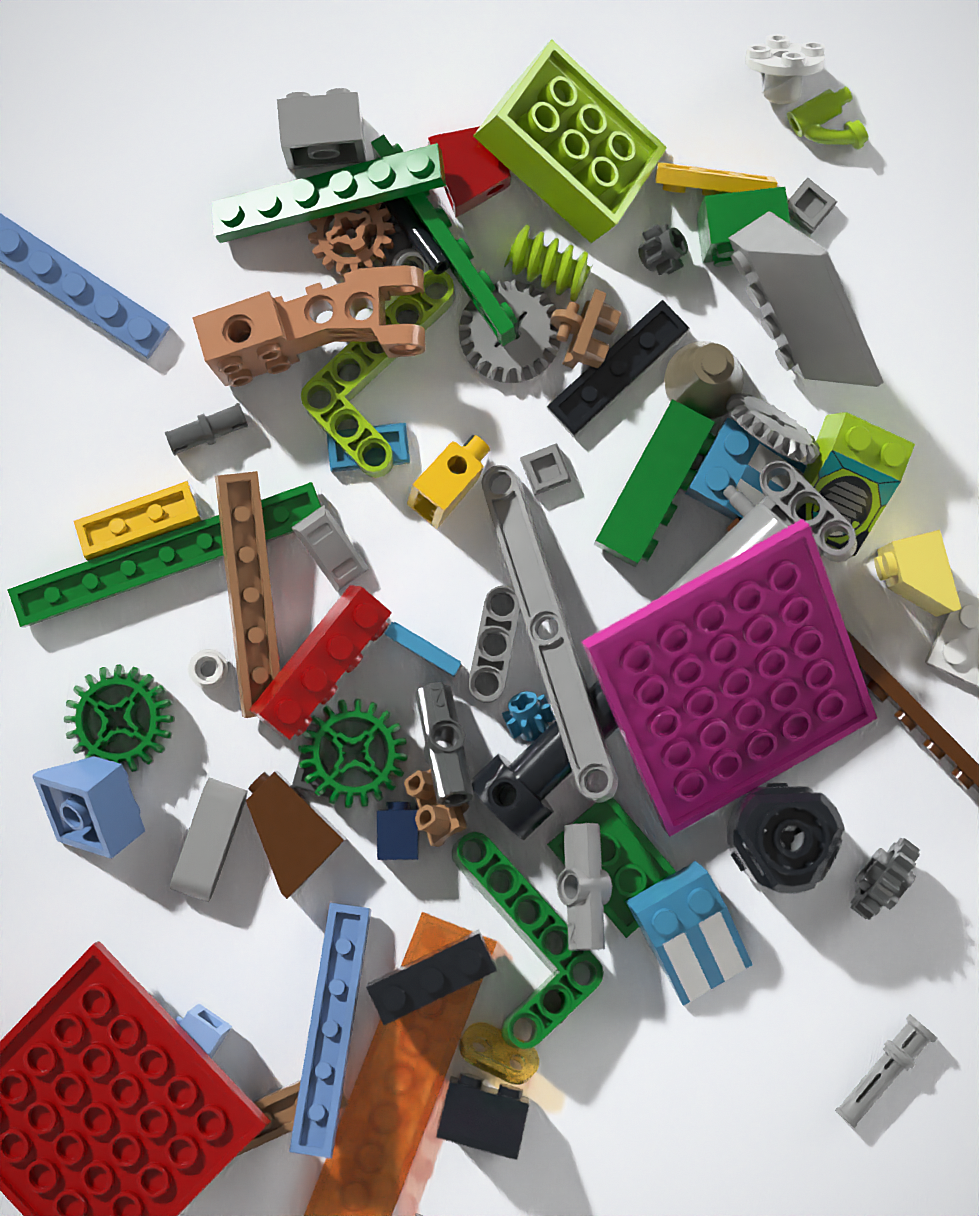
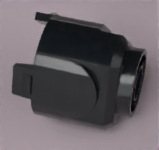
(761, 824)

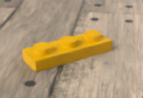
(711, 181)
(137, 520)

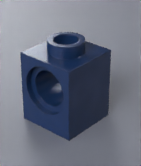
(397, 832)

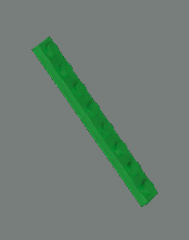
(149, 560)

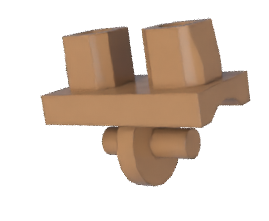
(593, 316)
(433, 817)

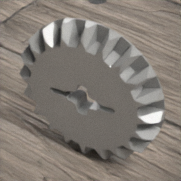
(523, 356)
(773, 427)

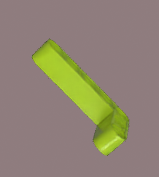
(370, 367)

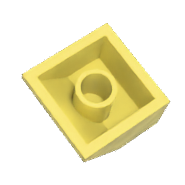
(919, 572)

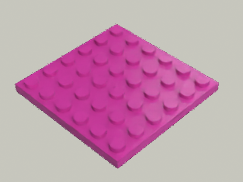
(732, 677)

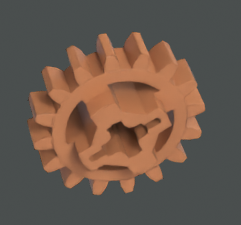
(339, 242)

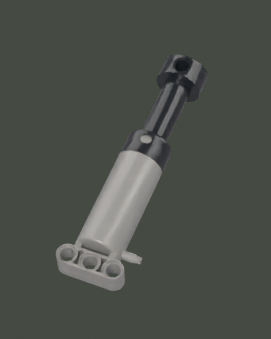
(545, 761)

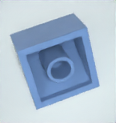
(90, 805)

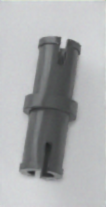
(206, 429)

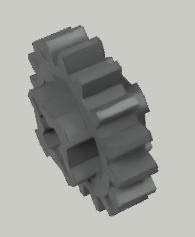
(885, 878)

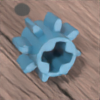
(528, 715)

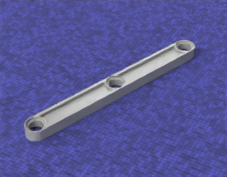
(556, 656)

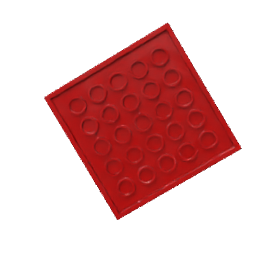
(112, 1102)

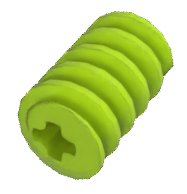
(549, 263)

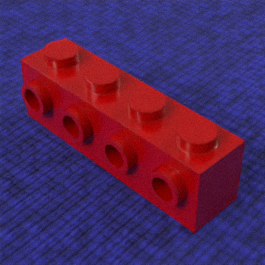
(321, 661)

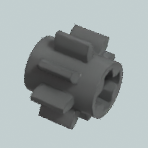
(663, 249)

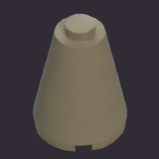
(704, 378)

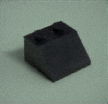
(483, 1116)

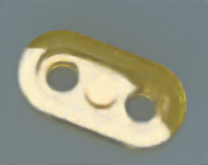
(497, 1054)

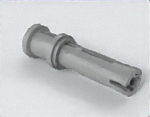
(903, 1050)

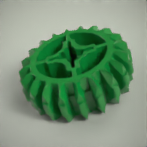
(131, 704)
(366, 766)

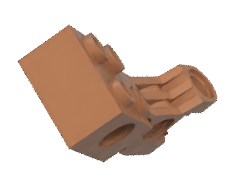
(269, 334)

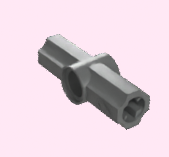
(446, 764)

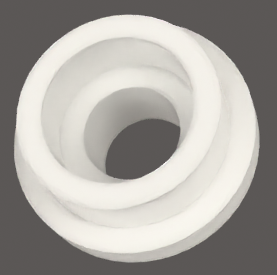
(195, 668)

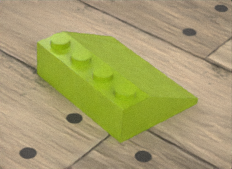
(571, 142)

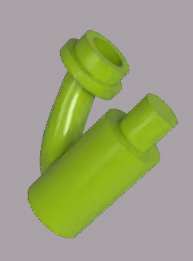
(809, 117)

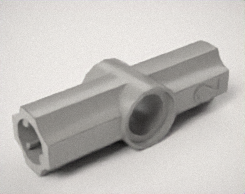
(584, 887)

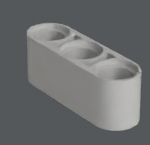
(494, 624)
(208, 839)

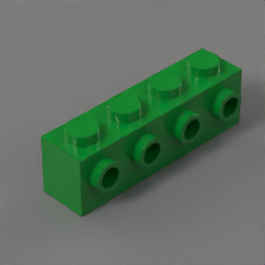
(654, 483)

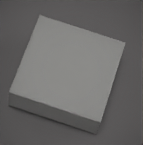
(810, 205)
(545, 469)

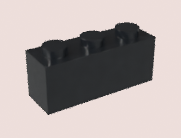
(431, 977)

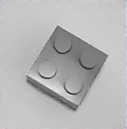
(321, 129)

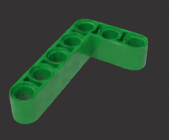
(534, 936)

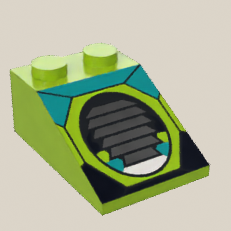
(855, 473)

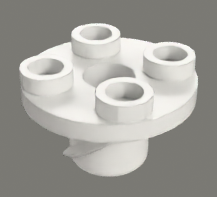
(784, 65)

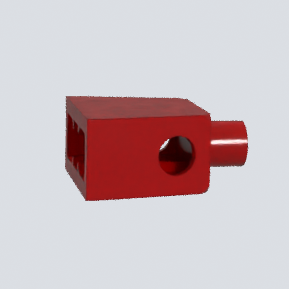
(469, 170)

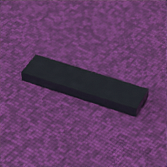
(621, 367)

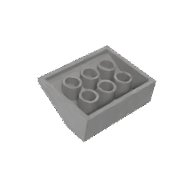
(803, 303)

